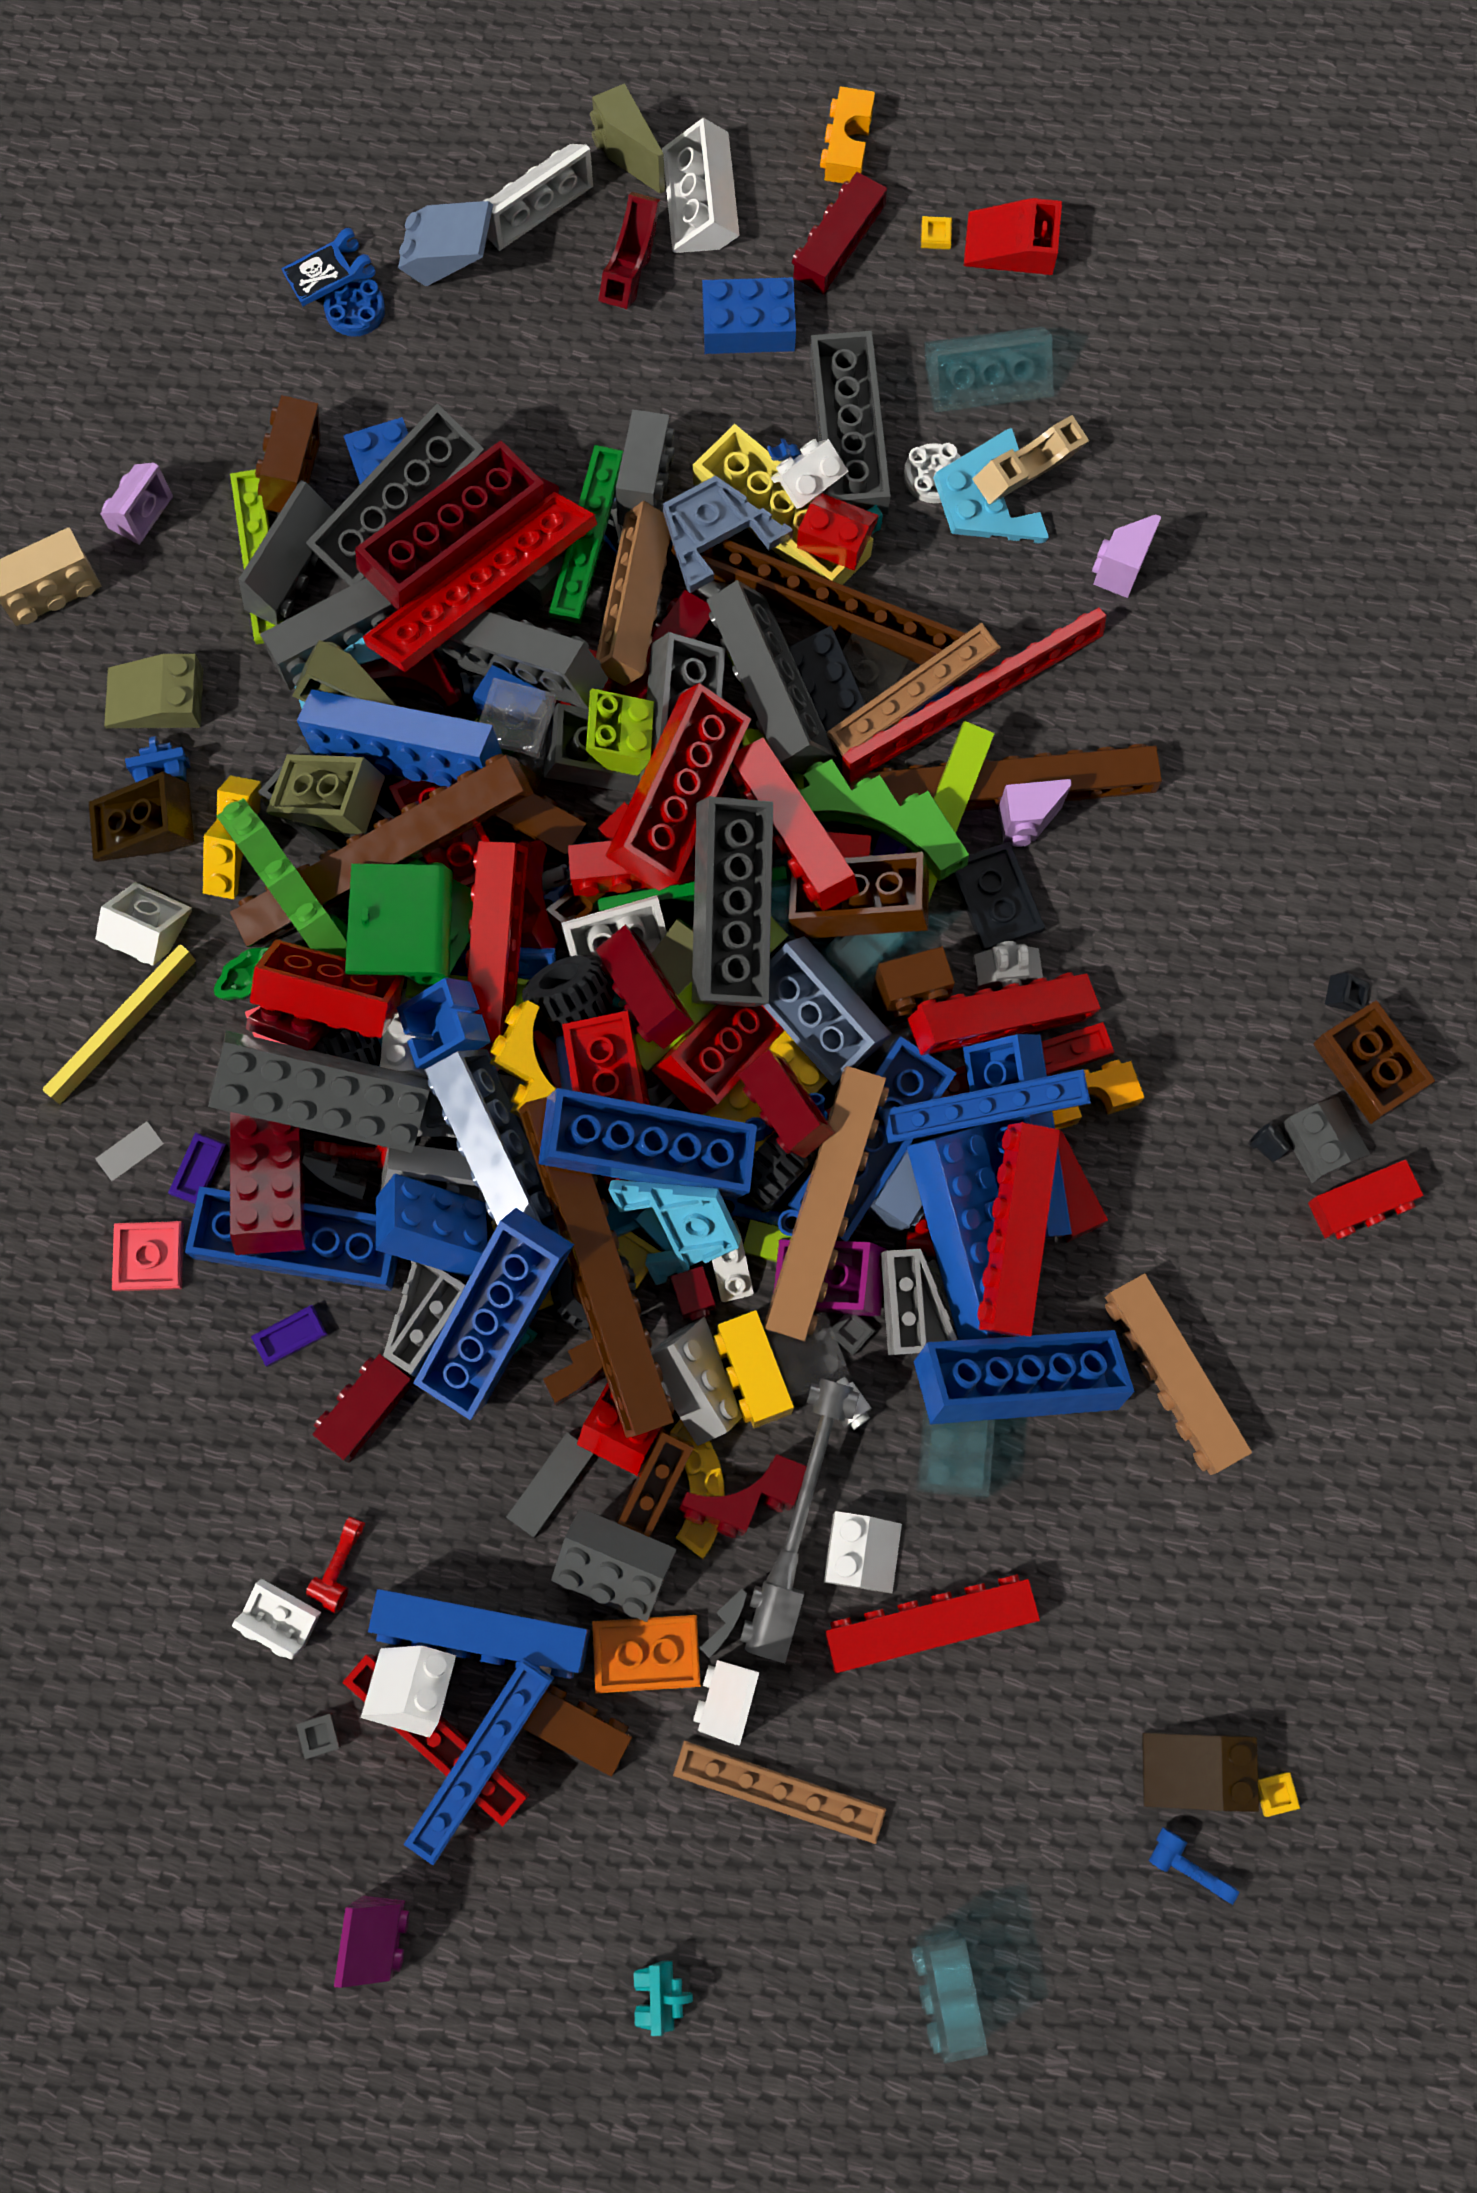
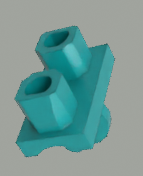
(665, 1998)

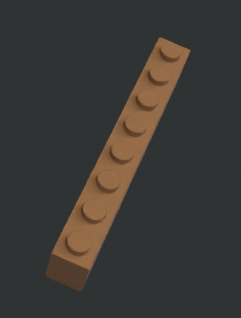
(824, 1204)

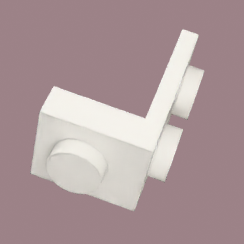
(733, 1274)

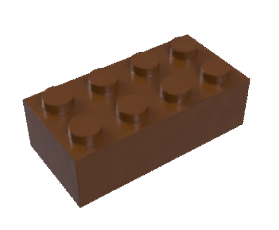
(889, 900)

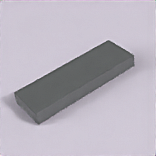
(550, 1485)

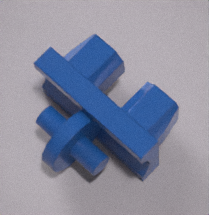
(158, 759)

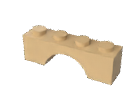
(1018, 468)

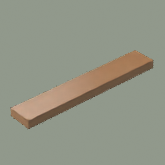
(915, 689)
(780, 1792)

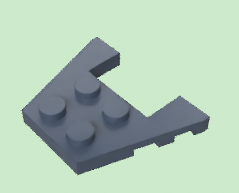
(709, 516)

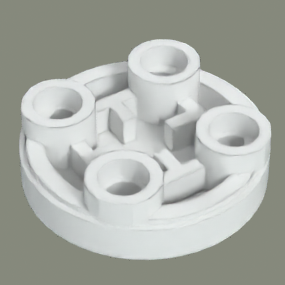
(922, 466)

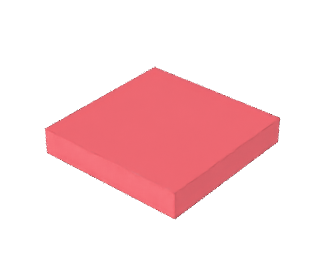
(147, 1256)

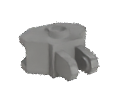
(1007, 965)

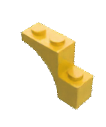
(220, 853)
(516, 1056)

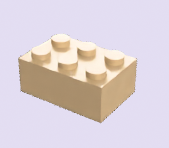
(45, 577)

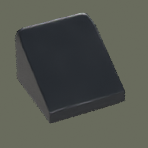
(1347, 992)

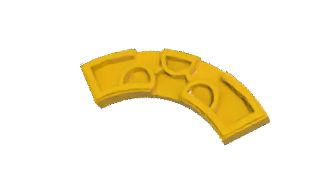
(704, 1480)

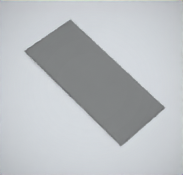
(129, 1151)

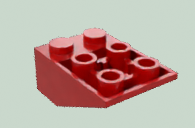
(1014, 236)
(605, 1436)

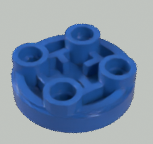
(355, 307)

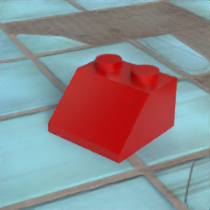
(836, 530)

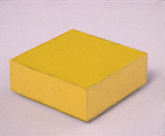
(936, 232)
(1277, 1794)

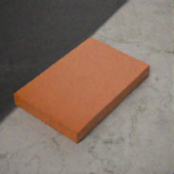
(646, 1654)

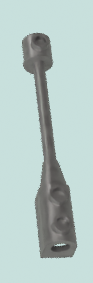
(777, 1600)

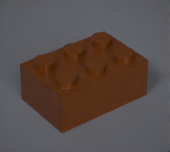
(288, 451)
(910, 981)
(1373, 1062)

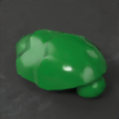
(238, 975)

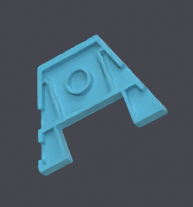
(968, 509)
(691, 1218)

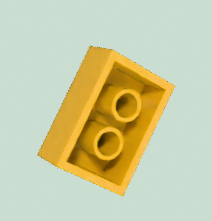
(753, 1370)

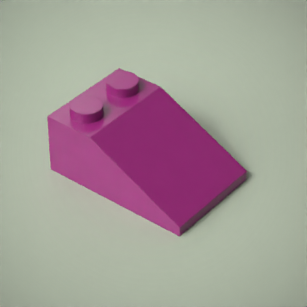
(854, 1282)
(371, 1941)

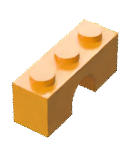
(851, 116)
(1113, 1084)

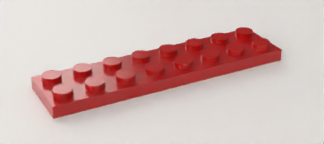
(479, 581)

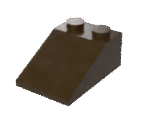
(142, 819)
(1200, 1772)

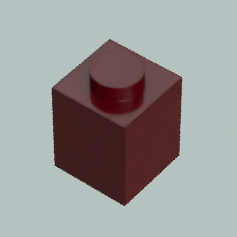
(693, 1294)

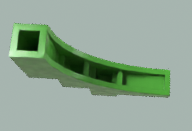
(871, 804)
(282, 878)

